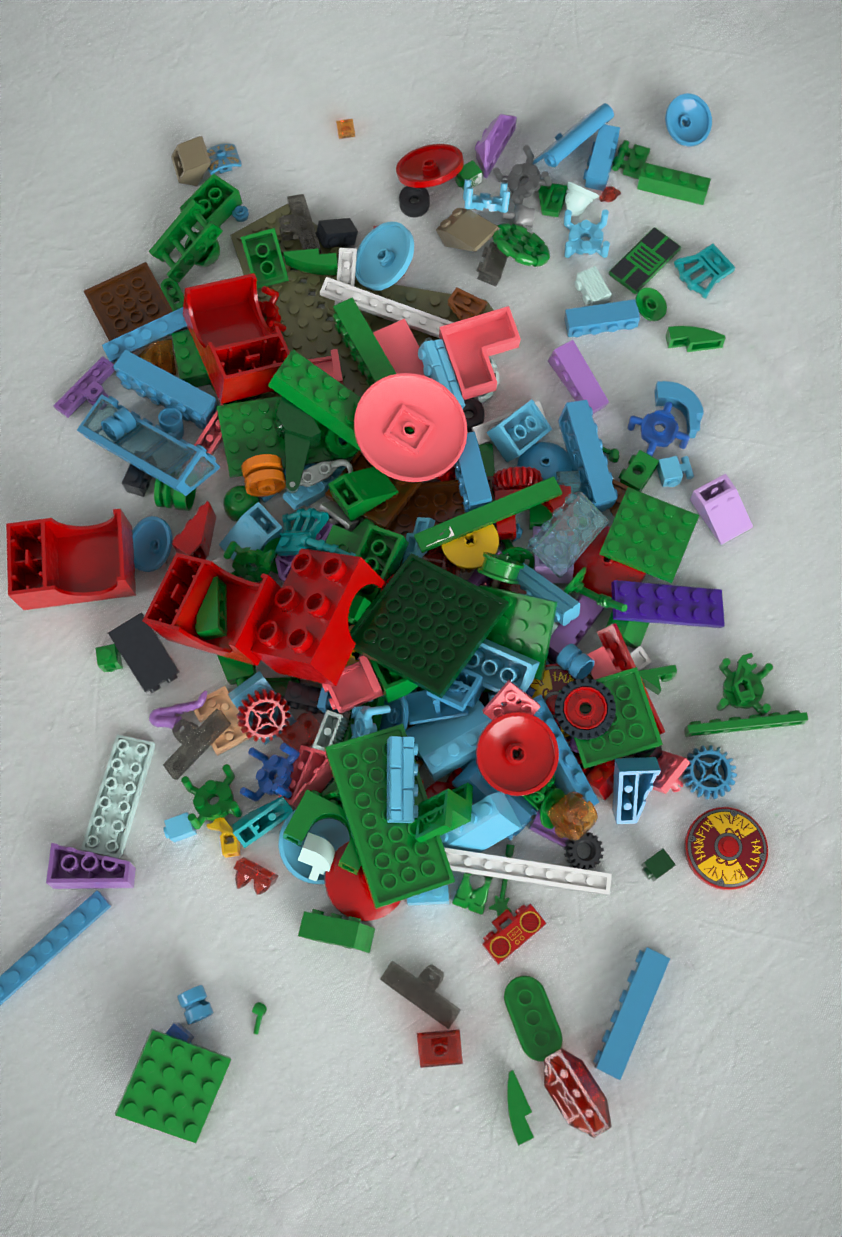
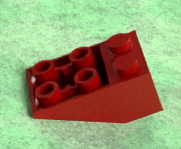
(197, 534)
(599, 777)

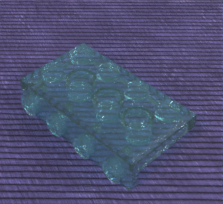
(567, 533)

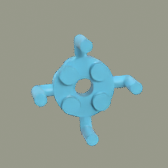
(477, 202)
(588, 229)
(362, 719)

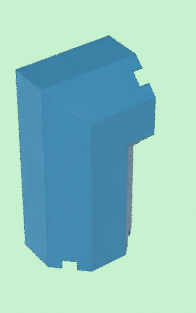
(481, 789)

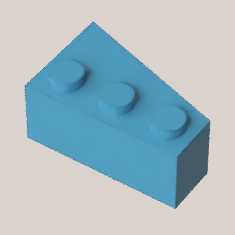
(602, 157)

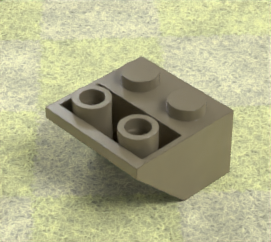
(191, 161)

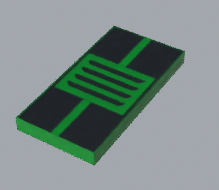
(644, 260)

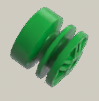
(167, 497)

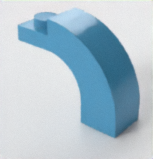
(683, 400)

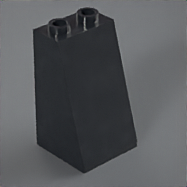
(144, 653)

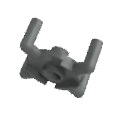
(521, 171)

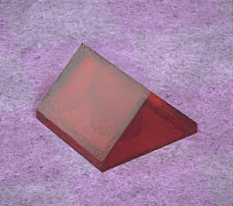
(439, 1048)

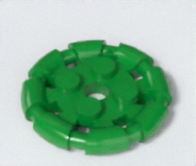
(521, 245)

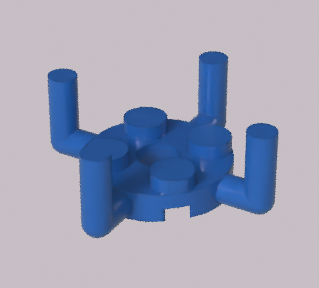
(657, 438)
(266, 774)

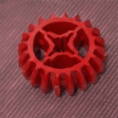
(515, 477)
(275, 725)

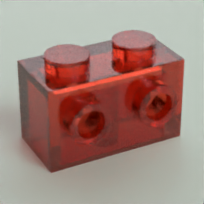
(301, 732)

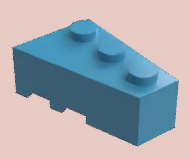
(631, 787)

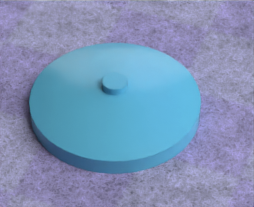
(384, 256)
(329, 829)

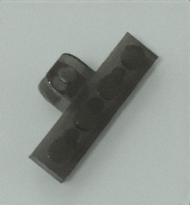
(299, 224)
(194, 741)
(422, 991)

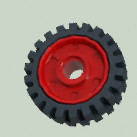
(585, 692)

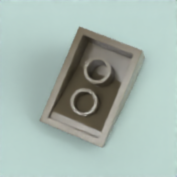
(465, 230)

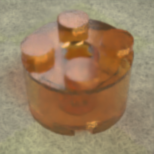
(572, 816)

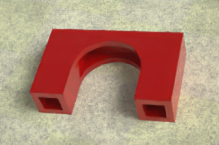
(507, 527)

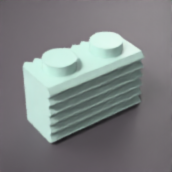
(592, 287)
(331, 730)

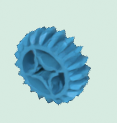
(714, 777)

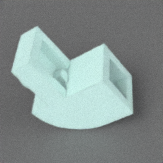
(317, 853)

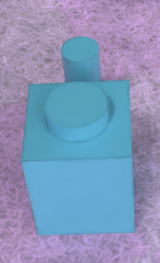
(671, 471)

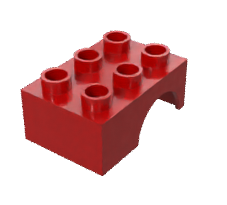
(233, 337)
(69, 563)
(182, 593)
(309, 618)

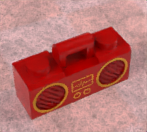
(507, 940)

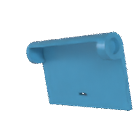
(576, 135)

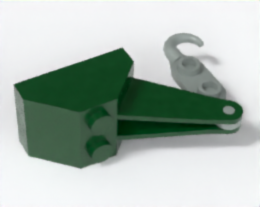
(300, 435)

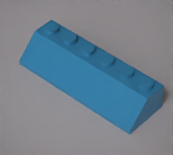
(587, 454)

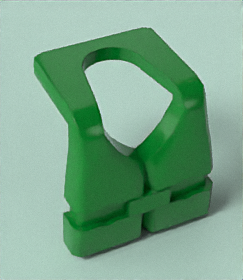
(472, 898)

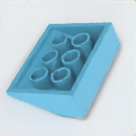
(449, 742)

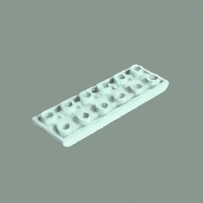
(118, 796)

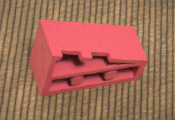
(310, 773)

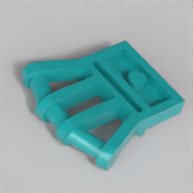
(714, 264)
(291, 539)
(313, 544)

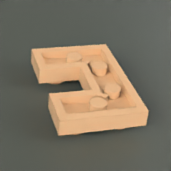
(232, 735)

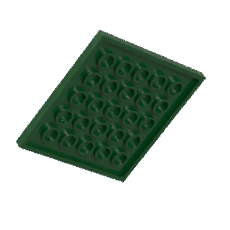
(427, 624)

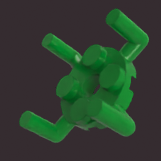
(244, 557)
(755, 679)
(208, 791)

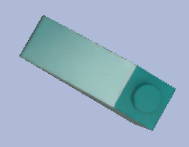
(261, 821)

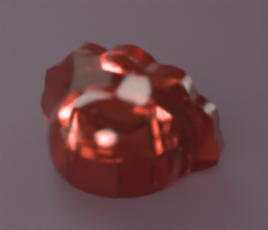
(609, 194)

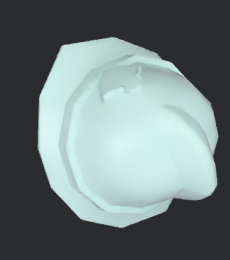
(578, 198)

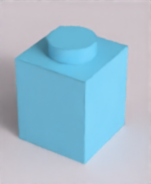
(178, 828)

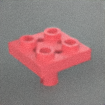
(510, 696)
(671, 768)

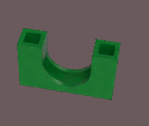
(310, 811)

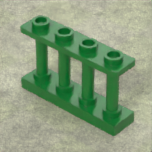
(176, 232)

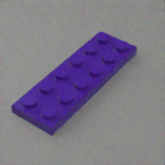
(669, 604)

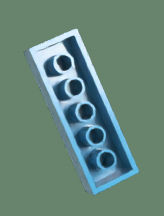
(165, 389)

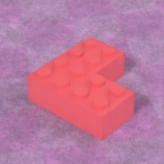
(471, 344)

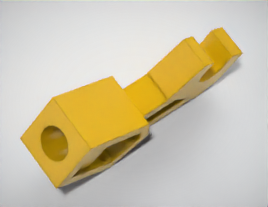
(222, 825)

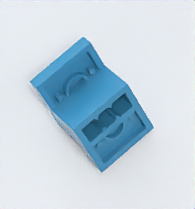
(464, 691)

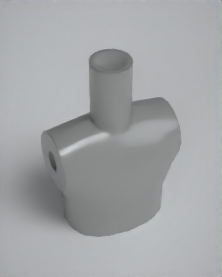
(521, 216)

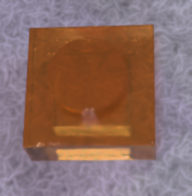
(345, 128)

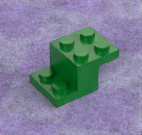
(444, 812)

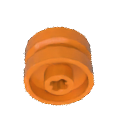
(263, 475)

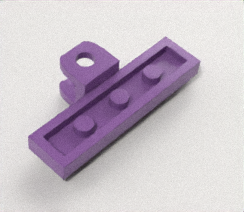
(86, 388)

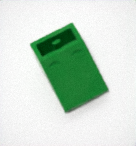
(361, 491)

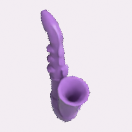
(167, 716)

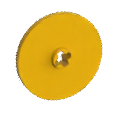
(471, 555)

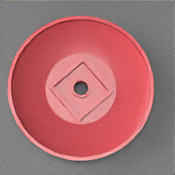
(414, 403)

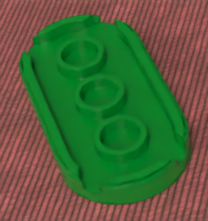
(532, 1017)

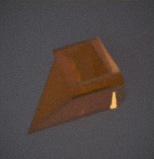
(161, 355)

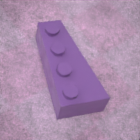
(577, 376)
(575, 629)
(87, 870)

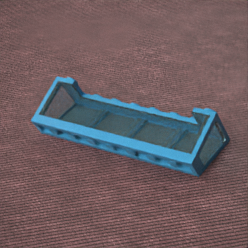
(151, 449)

